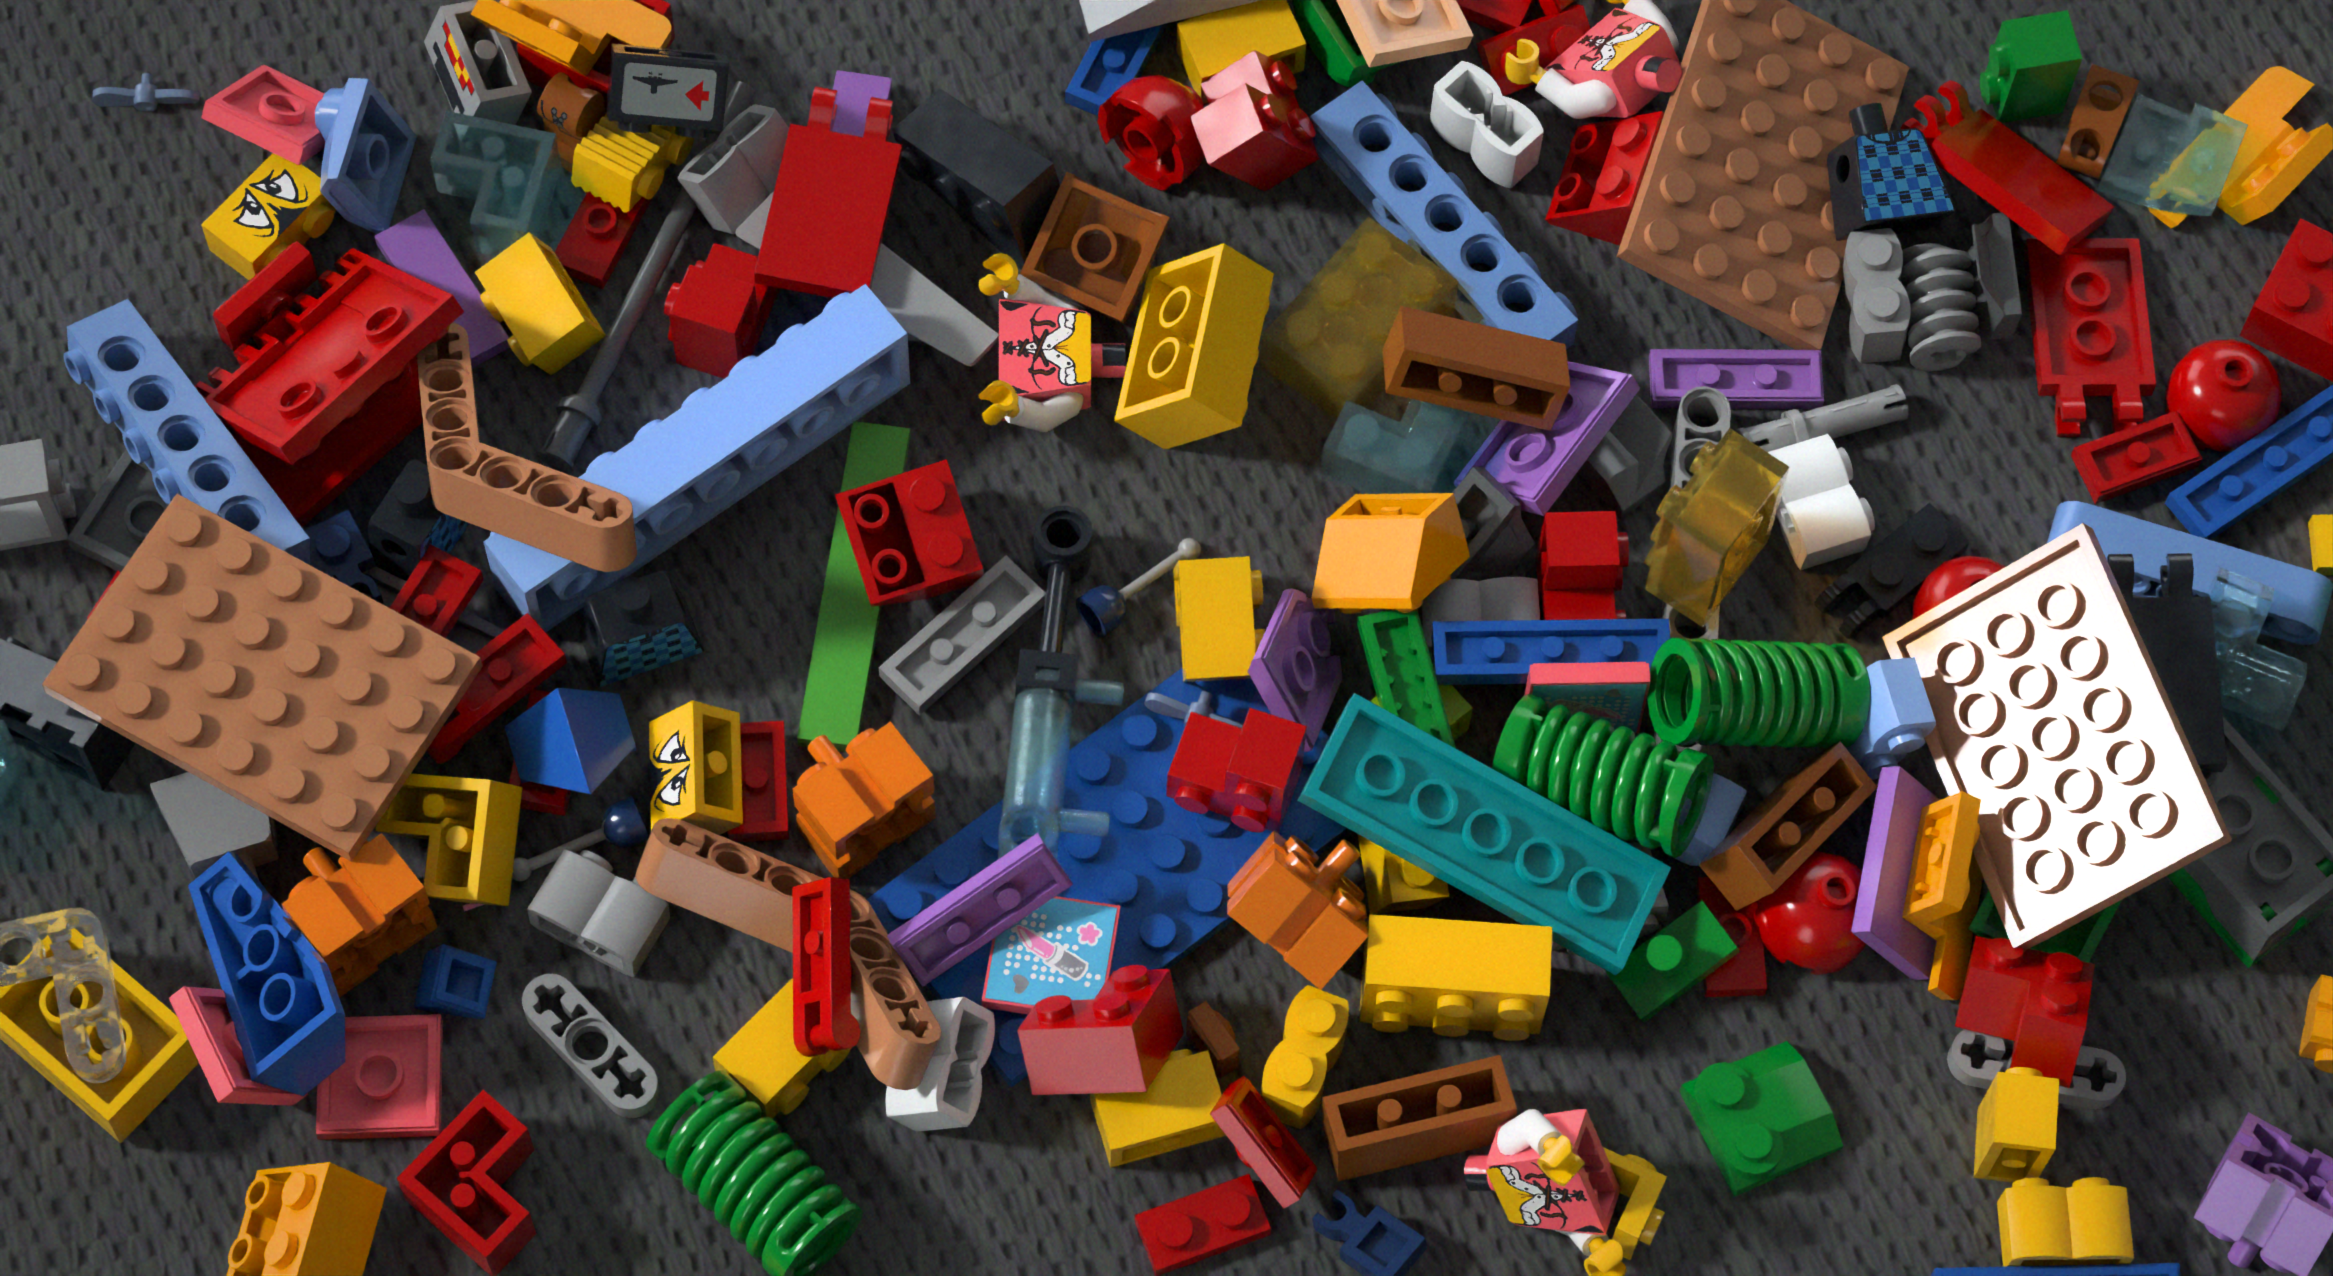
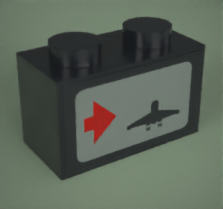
(667, 89)

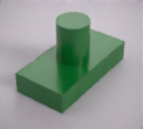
(1674, 961)

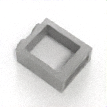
(32, 496)

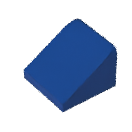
(455, 982)

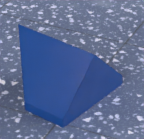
(571, 739)

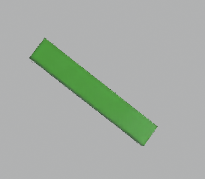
(846, 620)

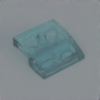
(2172, 157)

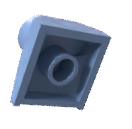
(363, 153)

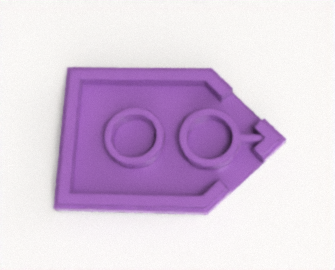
(1296, 665)

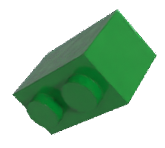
(2031, 67)

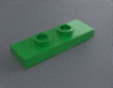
(1404, 670)

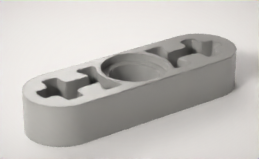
(608, 1087)
(2080, 1088)

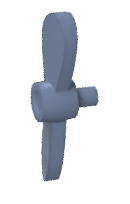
(144, 96)
(1173, 708)

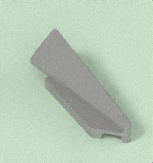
(911, 300)

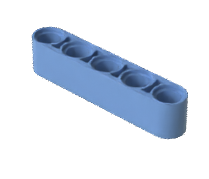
(2299, 593)

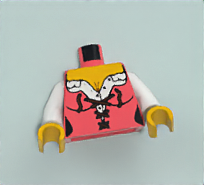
(1608, 69)
(1042, 353)
(1554, 1178)

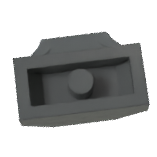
(1995, 277)
(1629, 459)
(1491, 527)

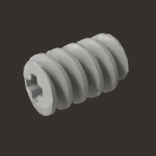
(1939, 306)

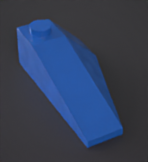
(271, 980)

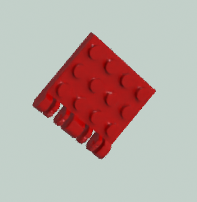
(329, 357)

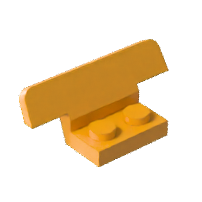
(574, 29)
(2271, 154)
(1946, 887)

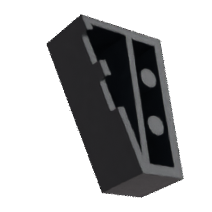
(979, 172)
(50, 726)

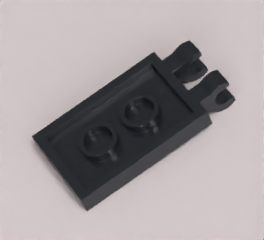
(2183, 650)

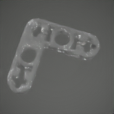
(68, 970)

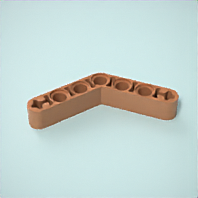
(506, 490)
(755, 897)

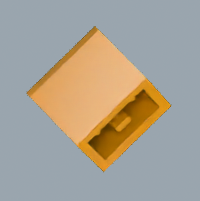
(1388, 551)
(306, 1223)

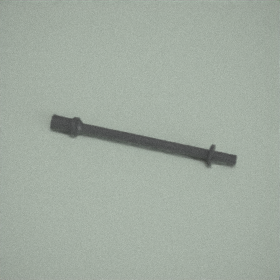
(580, 411)

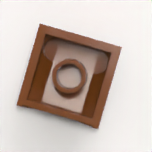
(1095, 249)

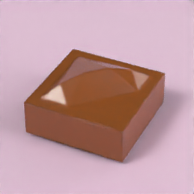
(1213, 1033)

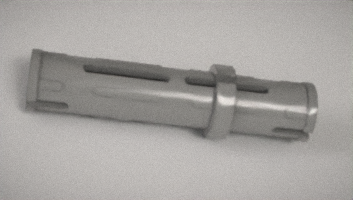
(1834, 419)

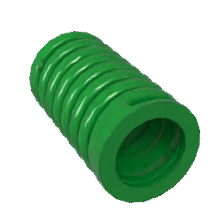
(1758, 693)
(1597, 768)
(753, 1178)

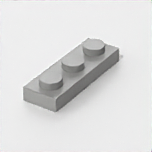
(962, 635)

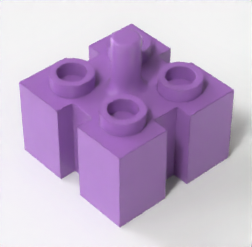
(2270, 1199)

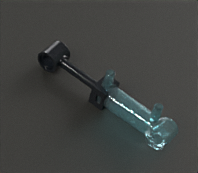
(1047, 697)

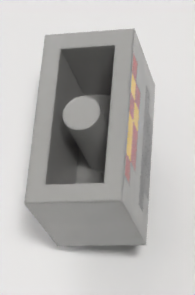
(476, 66)

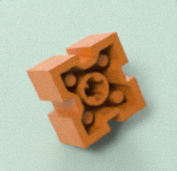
(863, 801)
(1301, 909)
(359, 911)

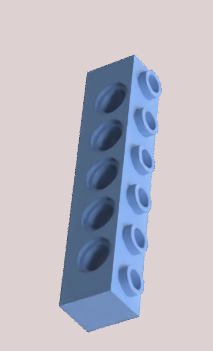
(1374, 177)
(173, 426)

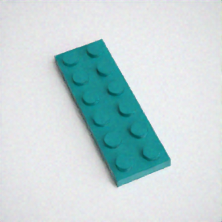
(1484, 833)

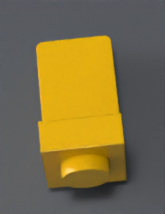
(1643, 1186)

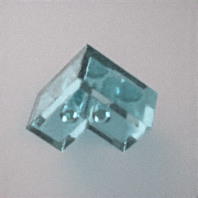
(503, 169)
(1394, 456)
(2251, 676)

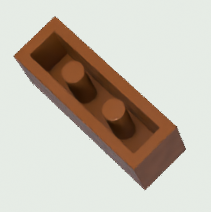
(1475, 368)
(1788, 826)
(1416, 1117)

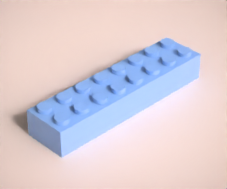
(722, 446)

